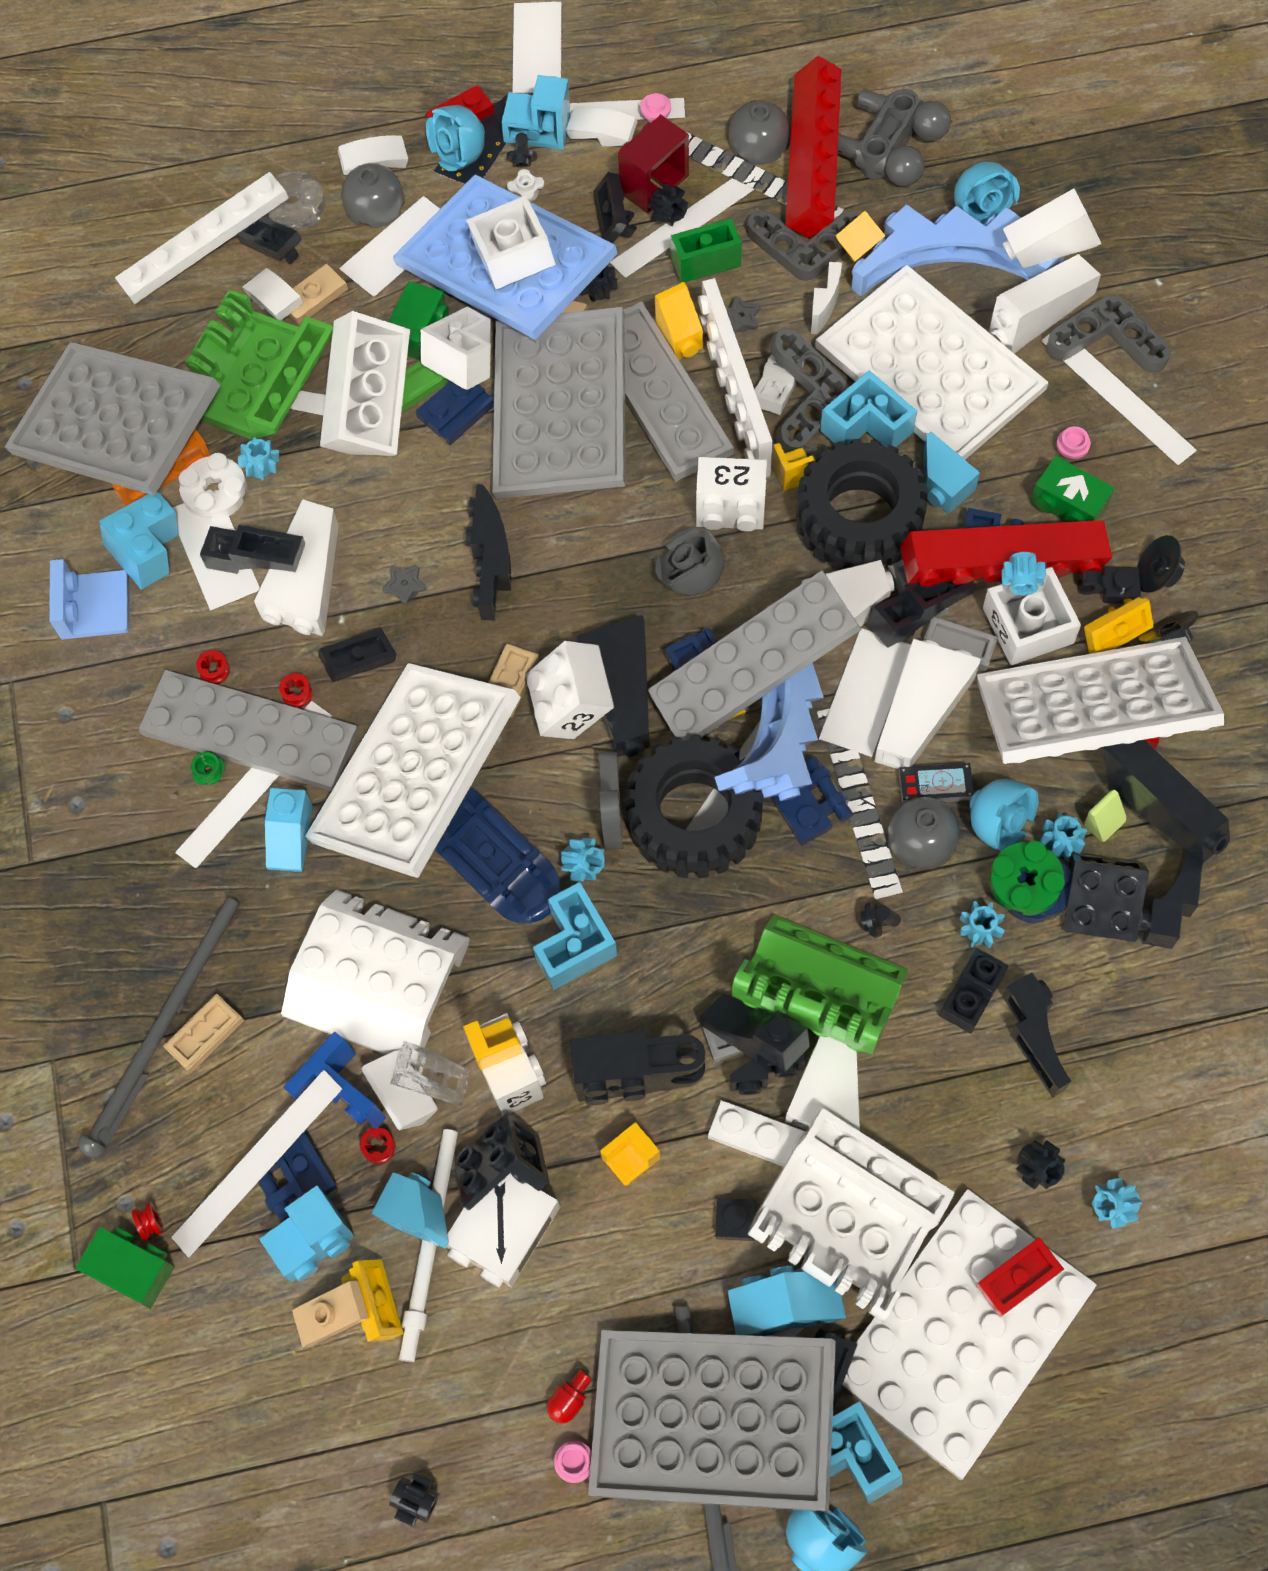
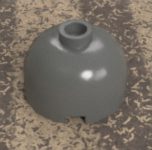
(759, 132)
(372, 195)
(692, 562)
(923, 833)

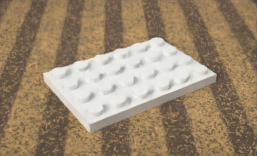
(935, 360)
(1098, 700)
(413, 769)
(943, 1357)

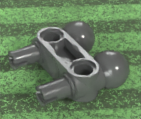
(884, 146)

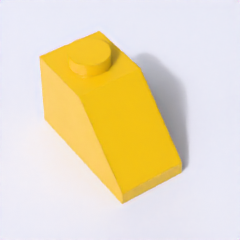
(679, 321)

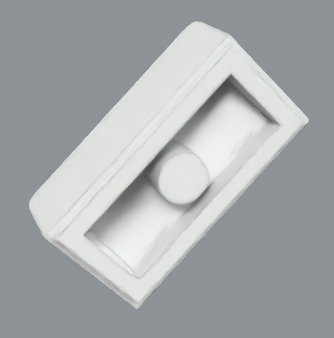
(403, 1105)

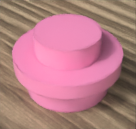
(654, 105)
(1073, 443)
(573, 1461)

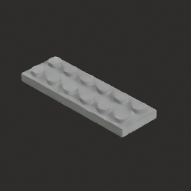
(667, 399)
(754, 658)
(249, 730)

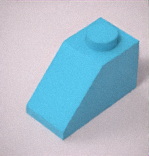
(946, 474)
(285, 829)
(413, 1208)

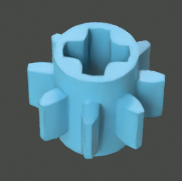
(258, 458)
(1023, 573)
(1063, 836)
(582, 859)
(985, 915)
(1116, 1203)

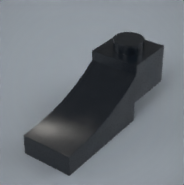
(251, 549)
(912, 608)
(1164, 916)
(1030, 1003)
(756, 1032)

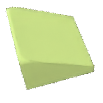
(1106, 816)

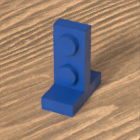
(332, 1058)

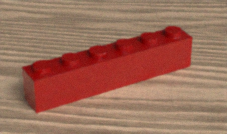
(813, 147)
(981, 551)

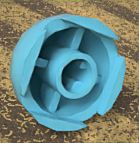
(455, 136)
(986, 190)
(1001, 812)
(824, 1540)

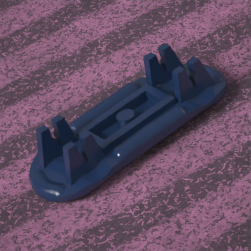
(498, 861)

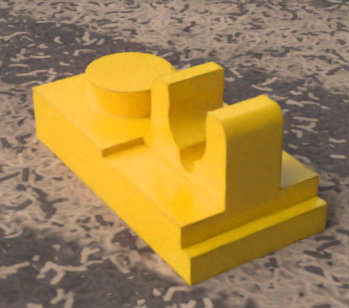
(1119, 625)
(378, 1299)

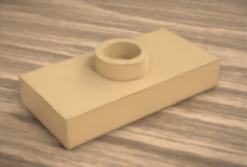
(317, 292)
(512, 669)
(203, 1033)
(330, 1313)

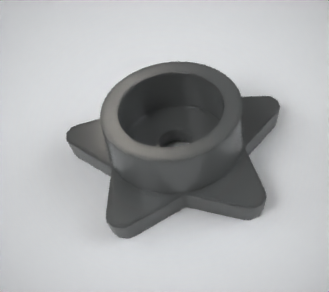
(748, 321)
(408, 591)

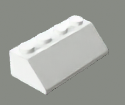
(364, 386)

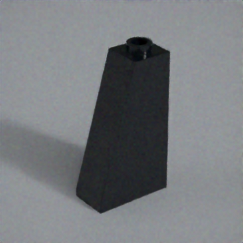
(625, 666)
(1166, 798)

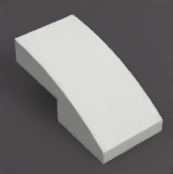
(607, 125)
(382, 149)
(273, 294)
(825, 299)
(775, 386)

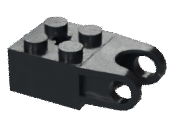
(633, 1065)

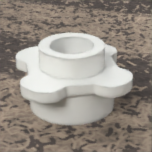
(526, 185)

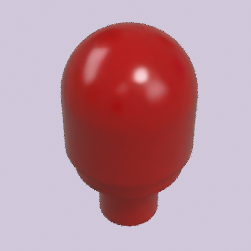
(568, 1399)

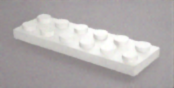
(734, 375)

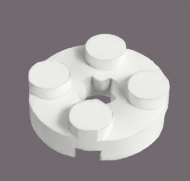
(211, 470)

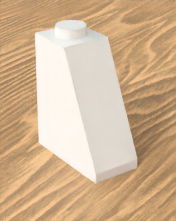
(1051, 232)
(862, 588)
(827, 1084)

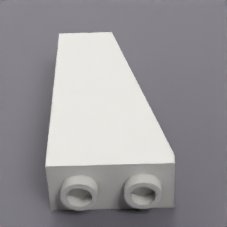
(1042, 301)
(303, 595)
(925, 697)

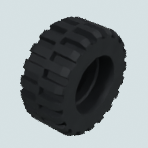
(860, 468)
(683, 849)

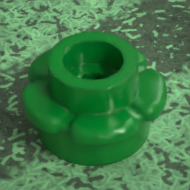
(205, 760)

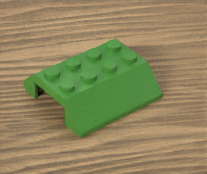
(256, 365)
(820, 984)

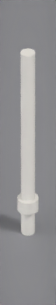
(415, 1319)

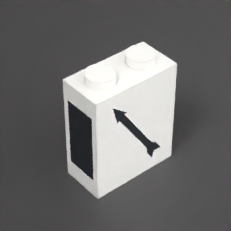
(502, 1230)

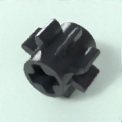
(668, 204)
(602, 284)
(1040, 1164)
(414, 1499)

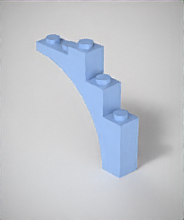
(953, 238)
(785, 728)

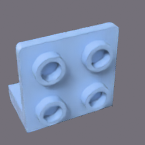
(88, 602)

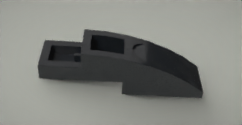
(490, 550)

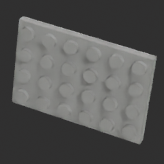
(560, 406)
(113, 417)
(714, 1419)

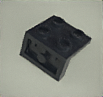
(1105, 897)
(500, 1150)

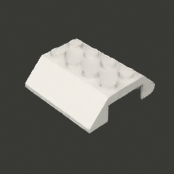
(370, 974)
(850, 1212)

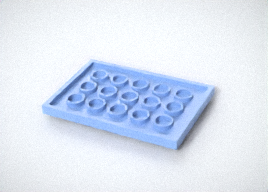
(448, 259)

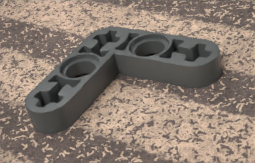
(800, 250)
(1105, 324)
(818, 393)
(610, 801)

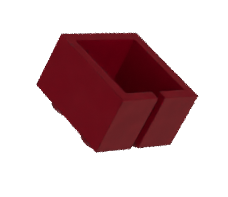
(656, 154)

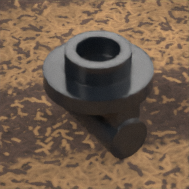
(521, 156)
(874, 918)

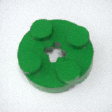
(1021, 897)

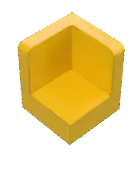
(860, 236)
(789, 466)
(493, 1043)
(630, 1154)

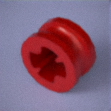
(203, 663)
(298, 681)
(377, 1157)
(147, 1221)

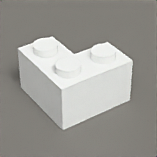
(458, 347)

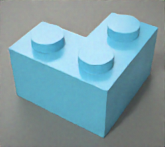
(539, 115)
(870, 408)
(137, 537)
(580, 944)
(307, 1236)
(783, 1303)
(862, 1451)

